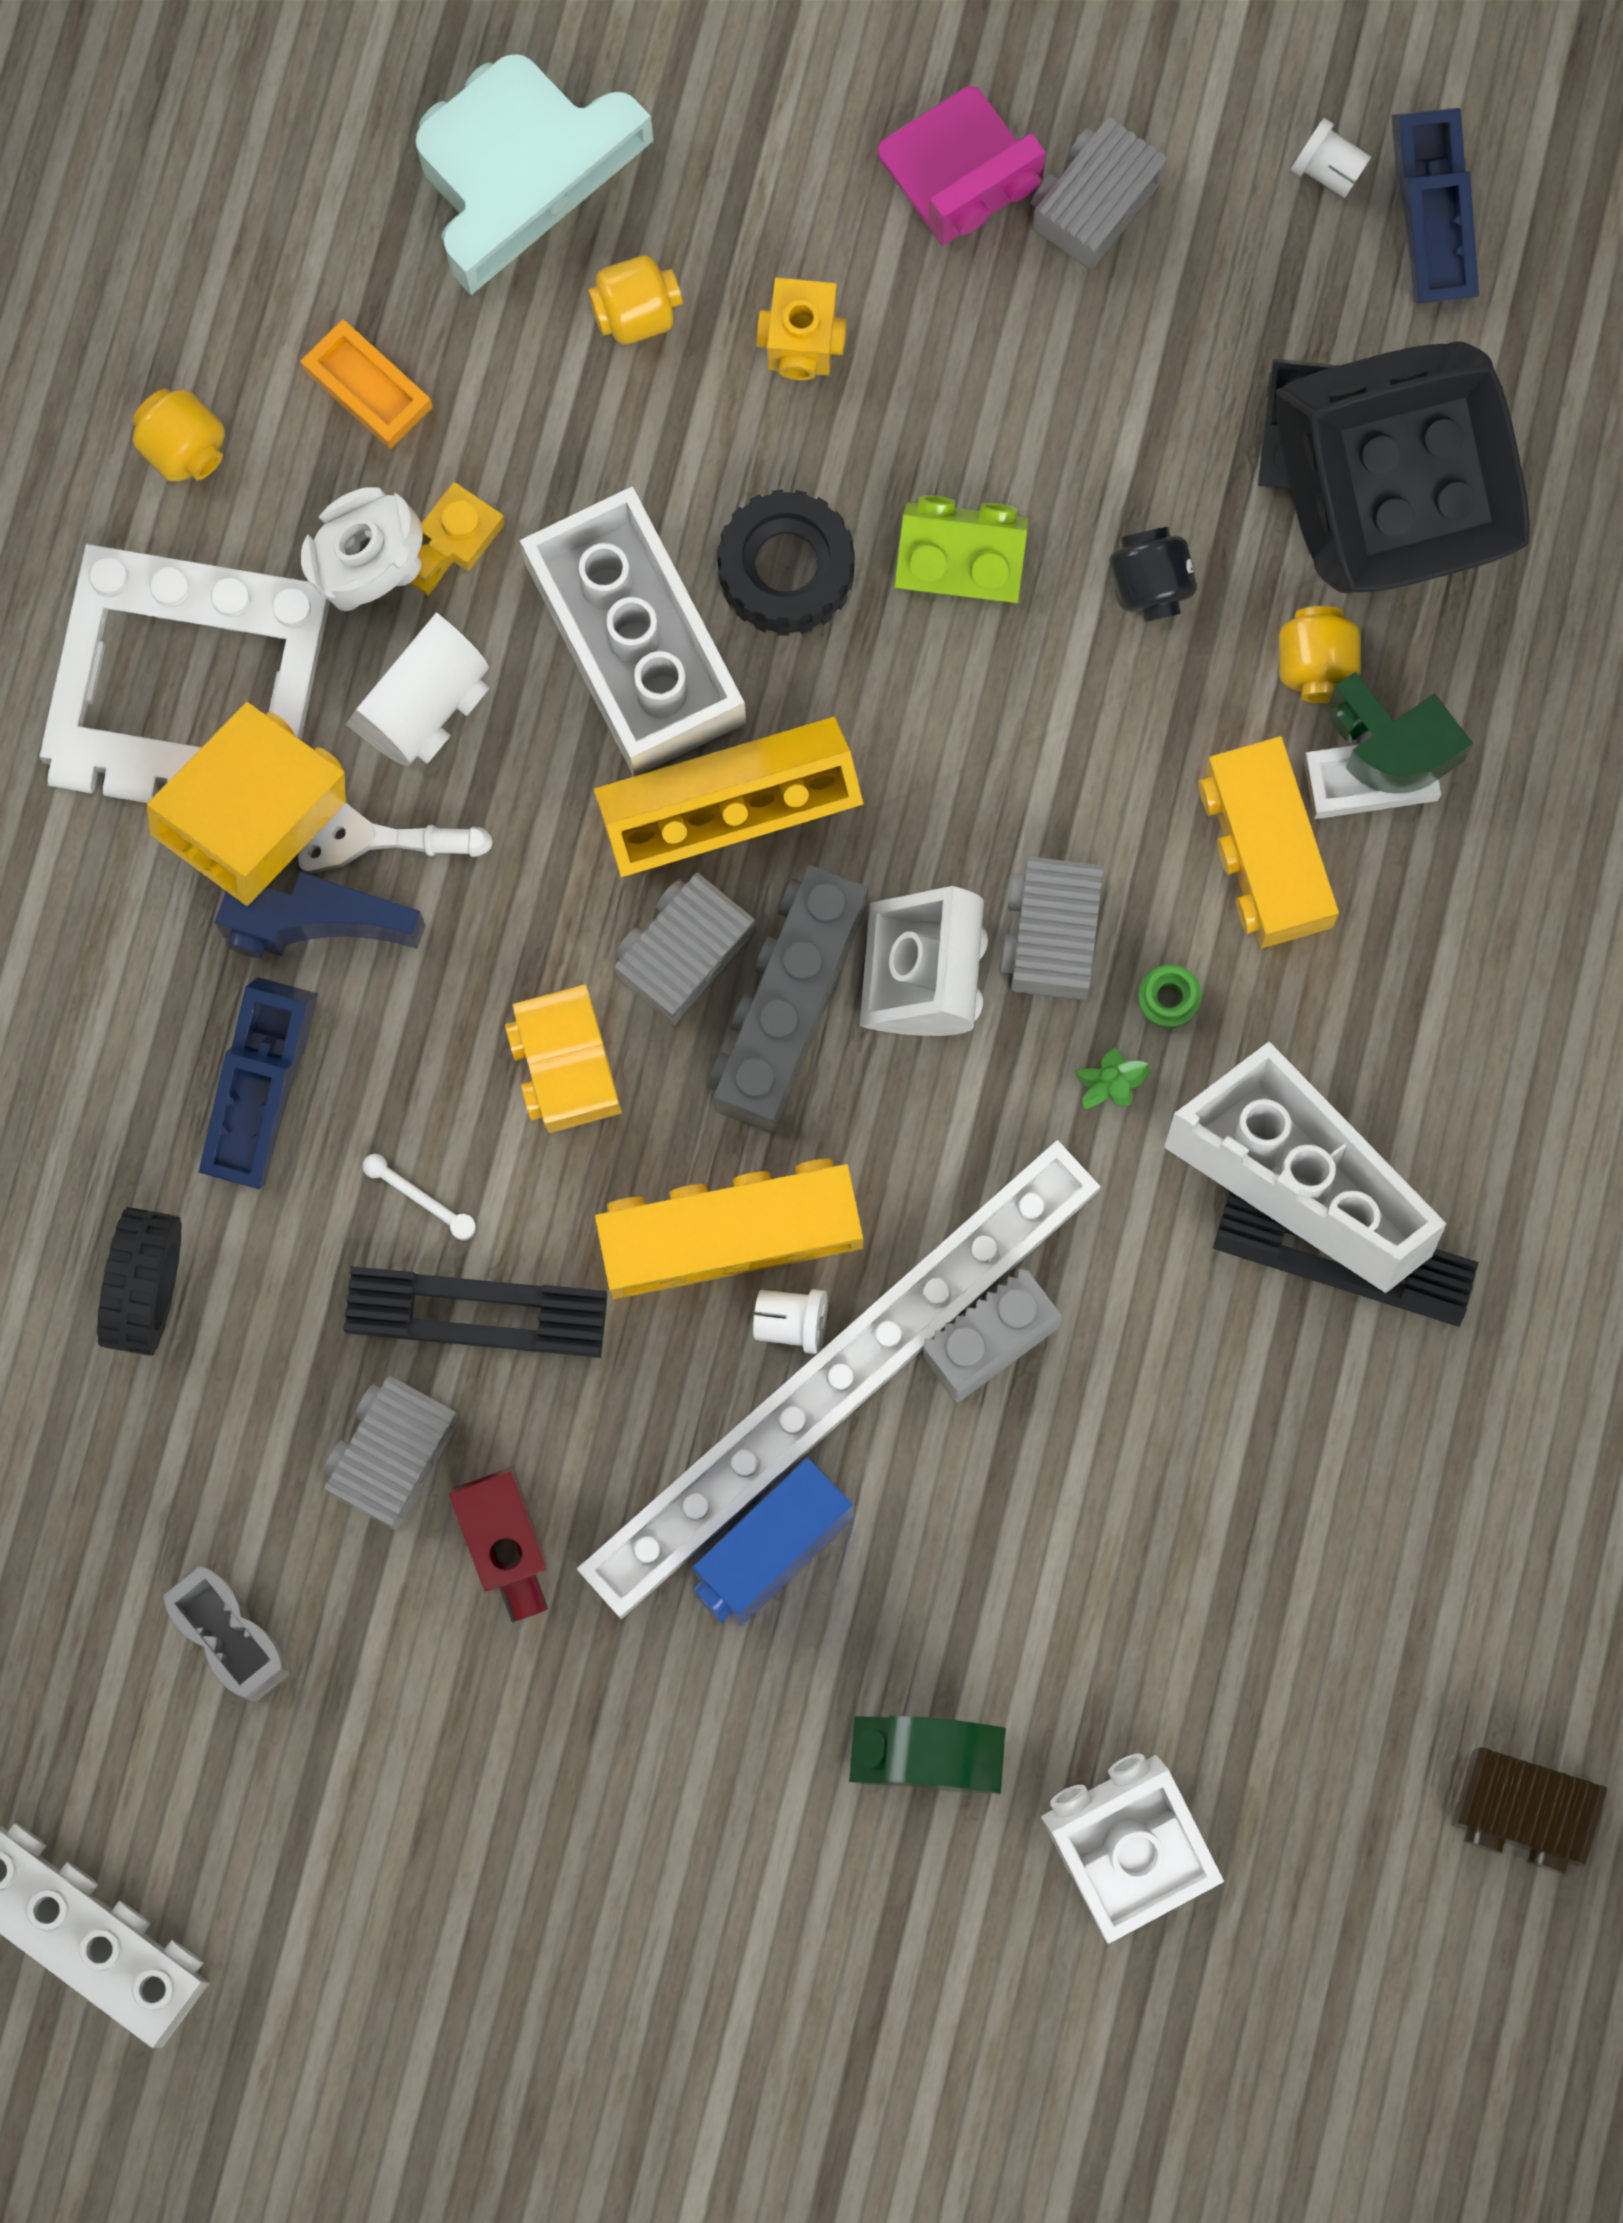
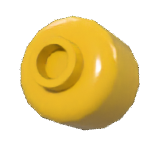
(634, 300)
(178, 435)
(1318, 652)

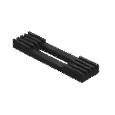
(1434, 1289)
(384, 1302)

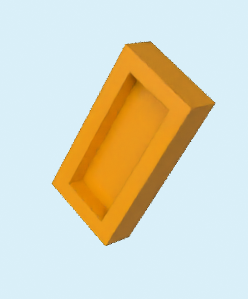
(366, 384)

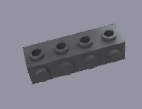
(790, 1000)

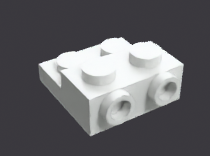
(1131, 1845)

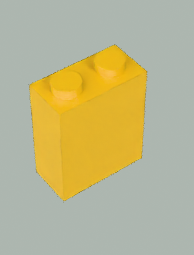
(247, 802)

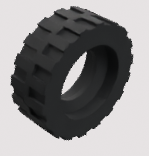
(774, 516)
(139, 1281)

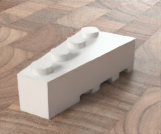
(1306, 1168)

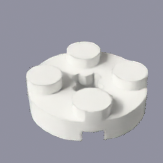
(384, 563)

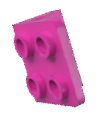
(961, 164)

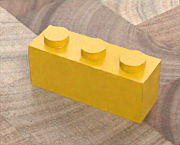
(1268, 843)

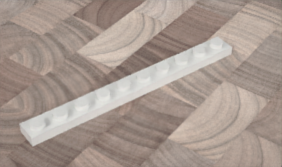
(838, 1379)

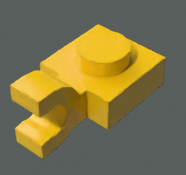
(456, 532)

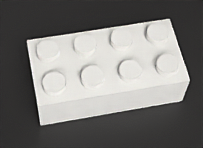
(633, 631)

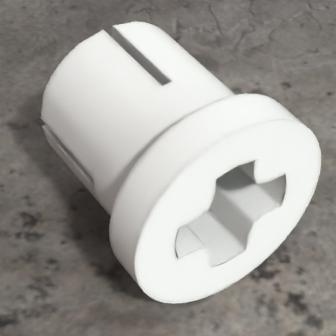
(1331, 160)
(803, 1323)

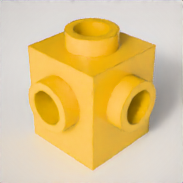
(802, 328)

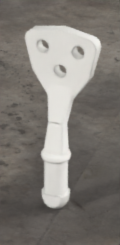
(365, 836)

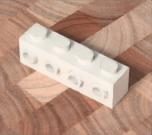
(92, 1945)

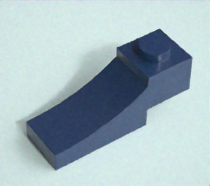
(1436, 204)
(314, 912)
(257, 1081)

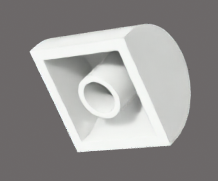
(420, 693)
(924, 963)

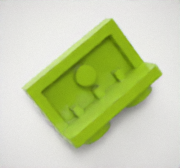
(962, 549)

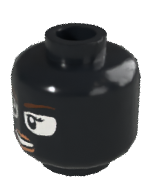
(1153, 573)

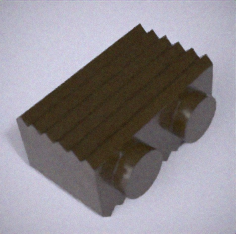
(1528, 1809)

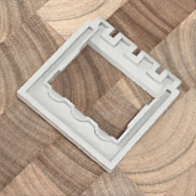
(177, 593)

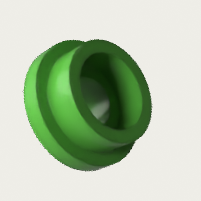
(1169, 977)

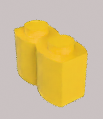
(564, 1059)

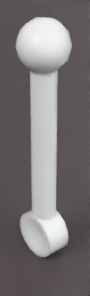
(461, 1225)

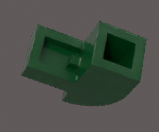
(1401, 752)
(927, 1753)

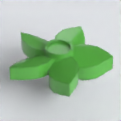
(1112, 1079)

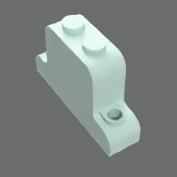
(519, 160)

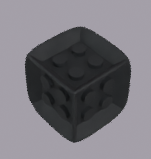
(1403, 467)

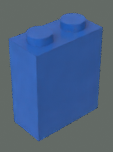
(771, 1544)

